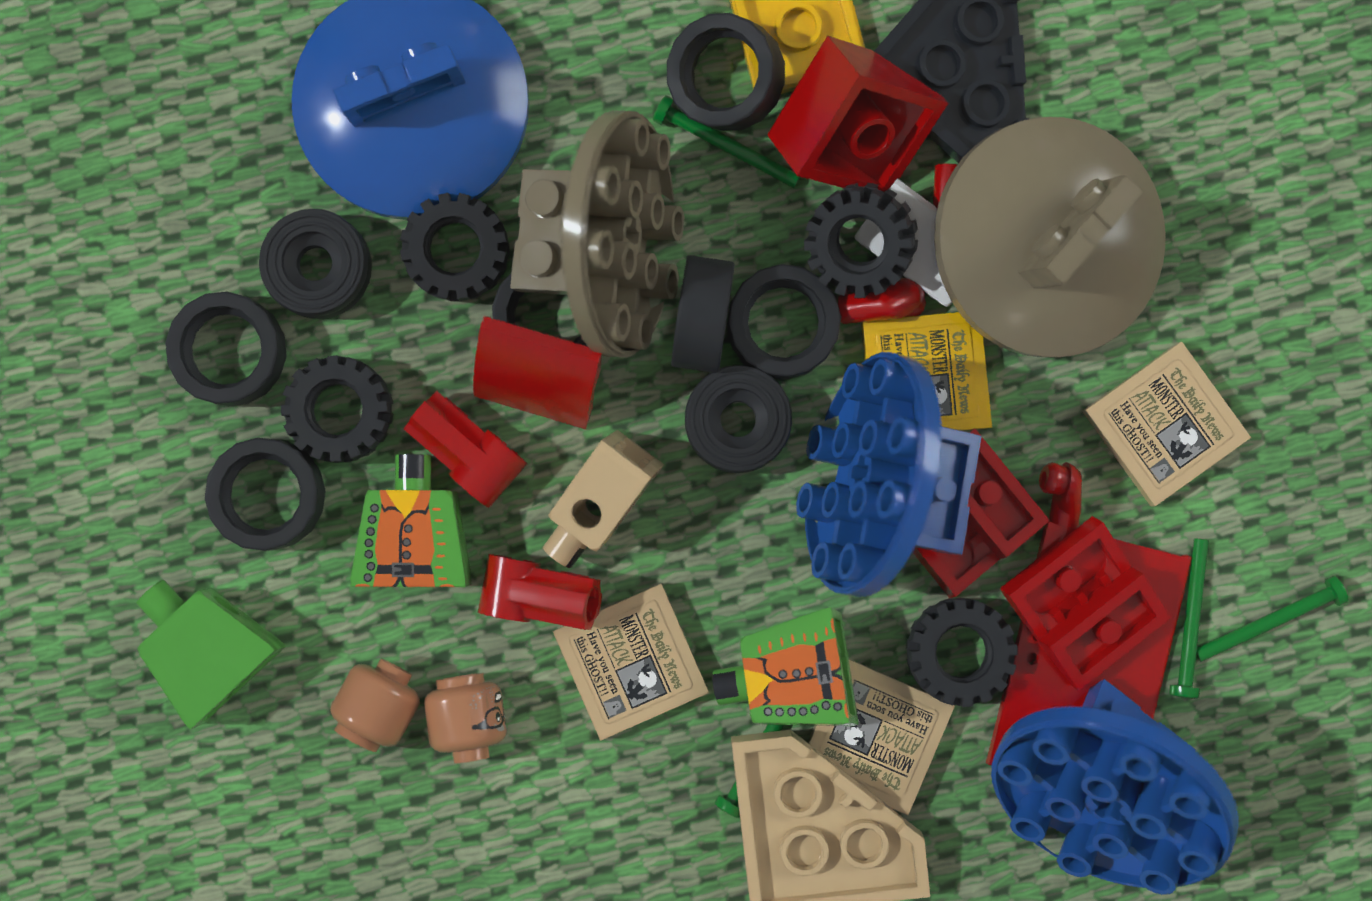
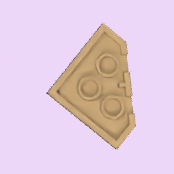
(818, 830)

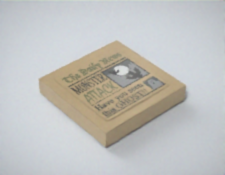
(1166, 424)
(632, 662)
(893, 738)

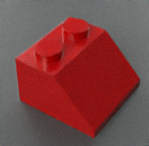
(854, 118)

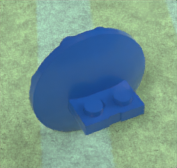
(409, 102)
(896, 479)
(1118, 791)

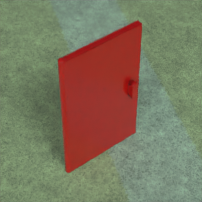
(1136, 674)

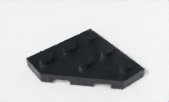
(971, 59)

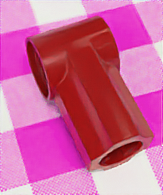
(475, 457)
(527, 592)

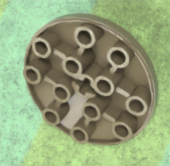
(590, 230)
(1050, 237)

